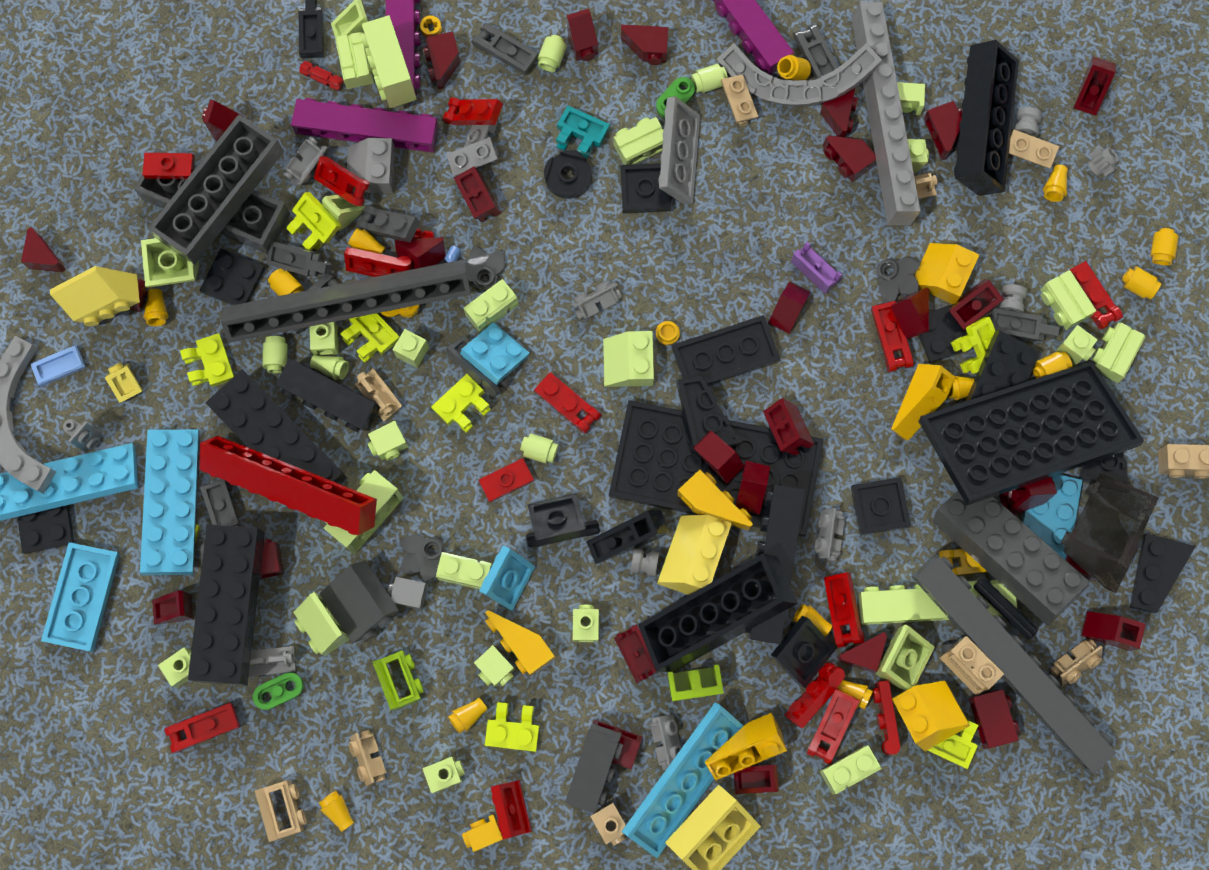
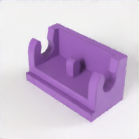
(816, 268)

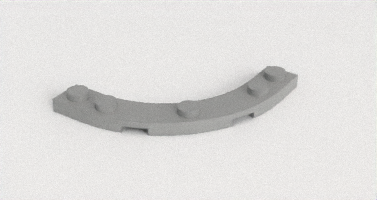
(801, 92)
(12, 454)

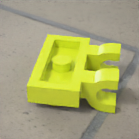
(317, 218)
(375, 330)
(979, 338)
(214, 359)
(458, 400)
(511, 734)
(958, 748)

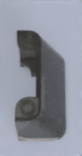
(1109, 530)

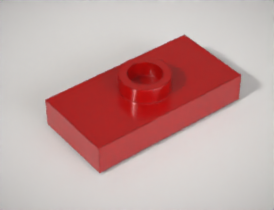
(168, 165)
(506, 480)

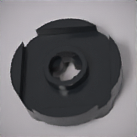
(570, 187)

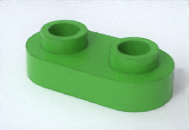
(674, 90)
(278, 690)

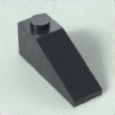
(628, 535)

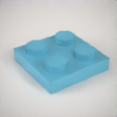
(494, 353)
(507, 578)

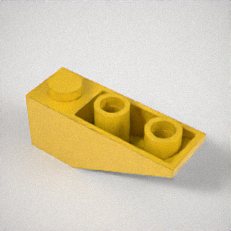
(925, 395)
(706, 499)
(527, 646)
(750, 745)

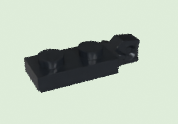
(311, 30)

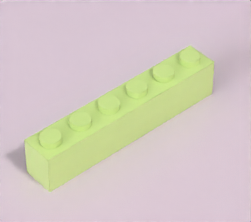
(910, 605)

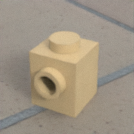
(609, 824)

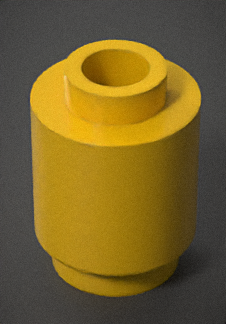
(794, 68)
(1164, 247)
(284, 283)
(1141, 283)
(1052, 363)

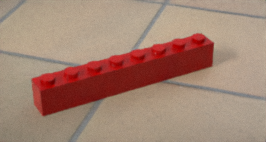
(288, 485)

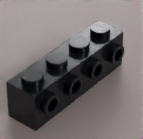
(328, 395)

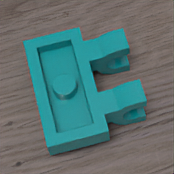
(582, 126)

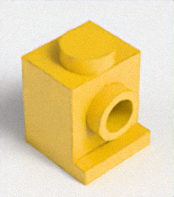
(482, 834)

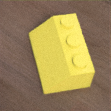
(97, 294)
(694, 553)
(713, 832)

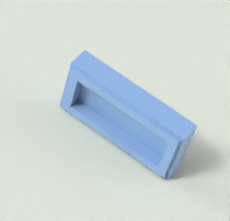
(58, 365)

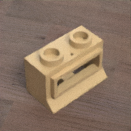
(971, 665)
(296, 816)

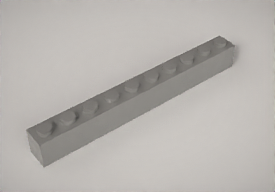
(886, 118)

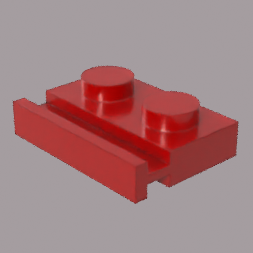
(510, 809)

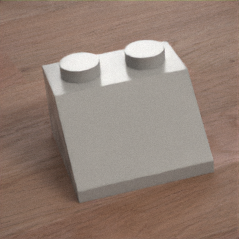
(375, 162)

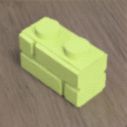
(354, 61)
(639, 142)
(1067, 300)
(491, 306)
(1118, 351)
(462, 570)
(850, 769)

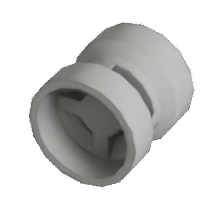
(1028, 119)
(1013, 297)
(644, 562)

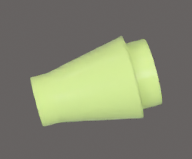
(330, 366)

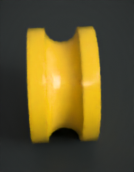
(436, 23)

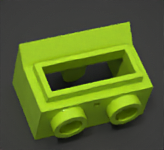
(695, 683)
(387, 684)

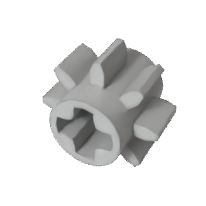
(1103, 161)

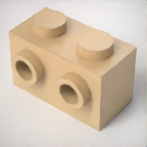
(1184, 460)

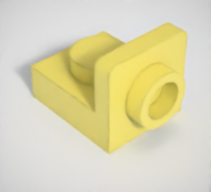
(122, 381)

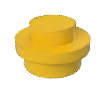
(667, 333)

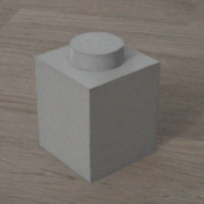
(408, 593)

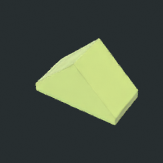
(350, 20)
(342, 210)

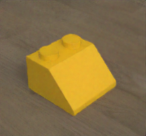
(946, 270)
(930, 713)

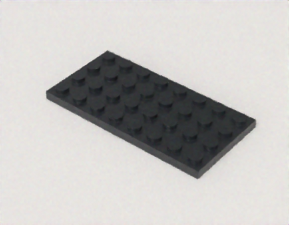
(1029, 432)
(659, 460)

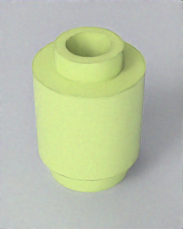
(552, 53)
(708, 78)
(275, 354)
(539, 448)

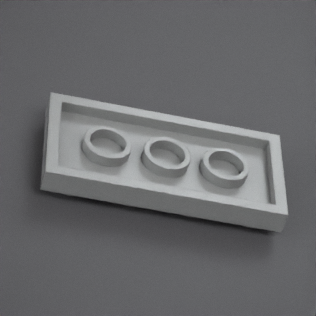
(679, 150)

